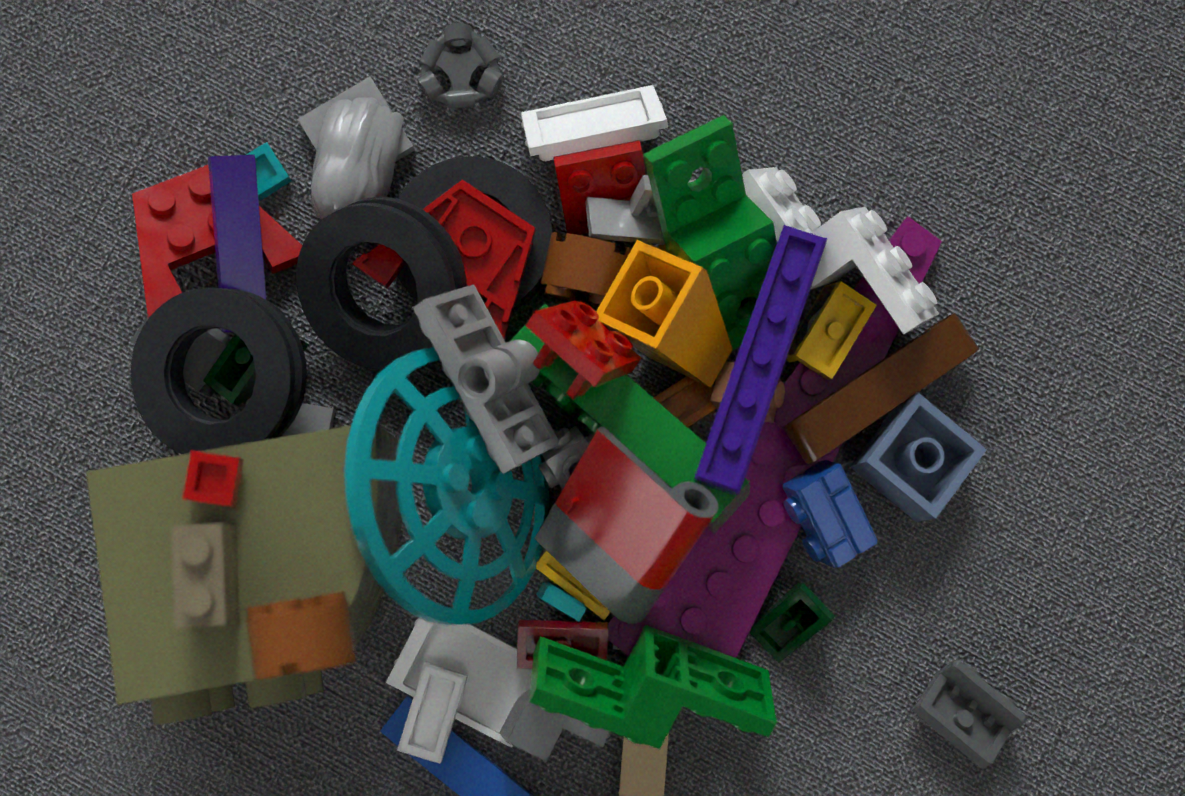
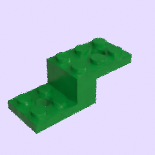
(713, 217)
(651, 687)

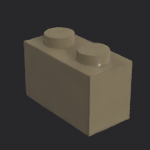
(205, 575)

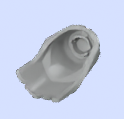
(354, 154)

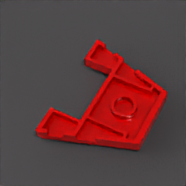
(178, 228)
(490, 242)

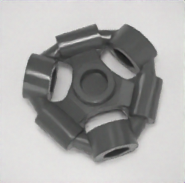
(460, 67)

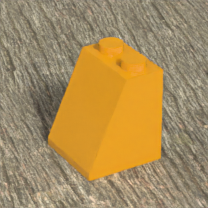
(668, 313)

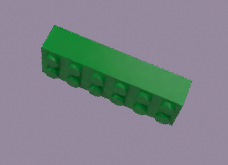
(637, 423)

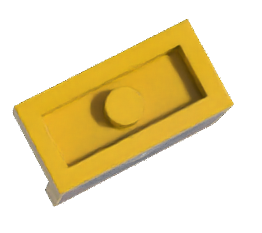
(830, 329)

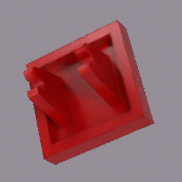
(596, 173)
(584, 343)

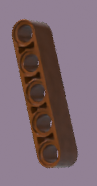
(880, 388)

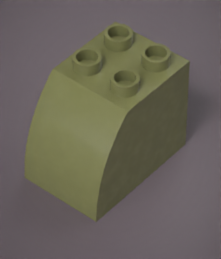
(289, 546)

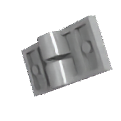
(488, 375)

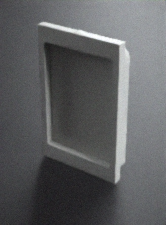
(594, 123)
(489, 662)

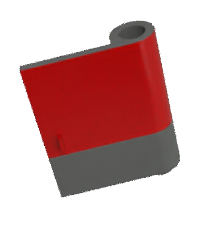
(624, 527)

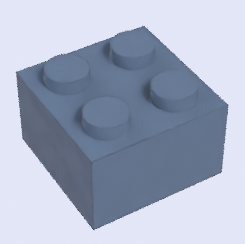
(918, 458)

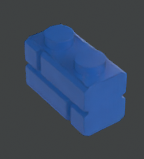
(829, 514)

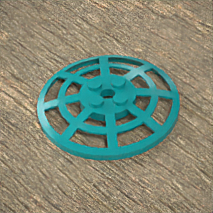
(454, 509)

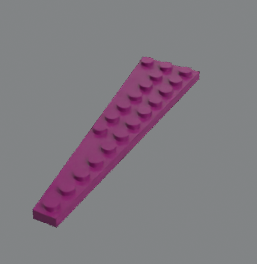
(732, 571)

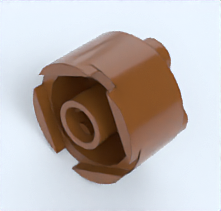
(581, 267)
(300, 635)

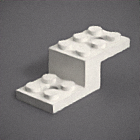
(853, 240)

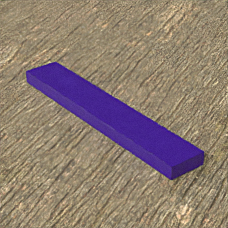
(760, 361)

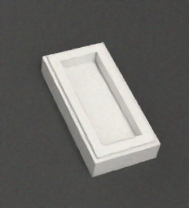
(432, 713)

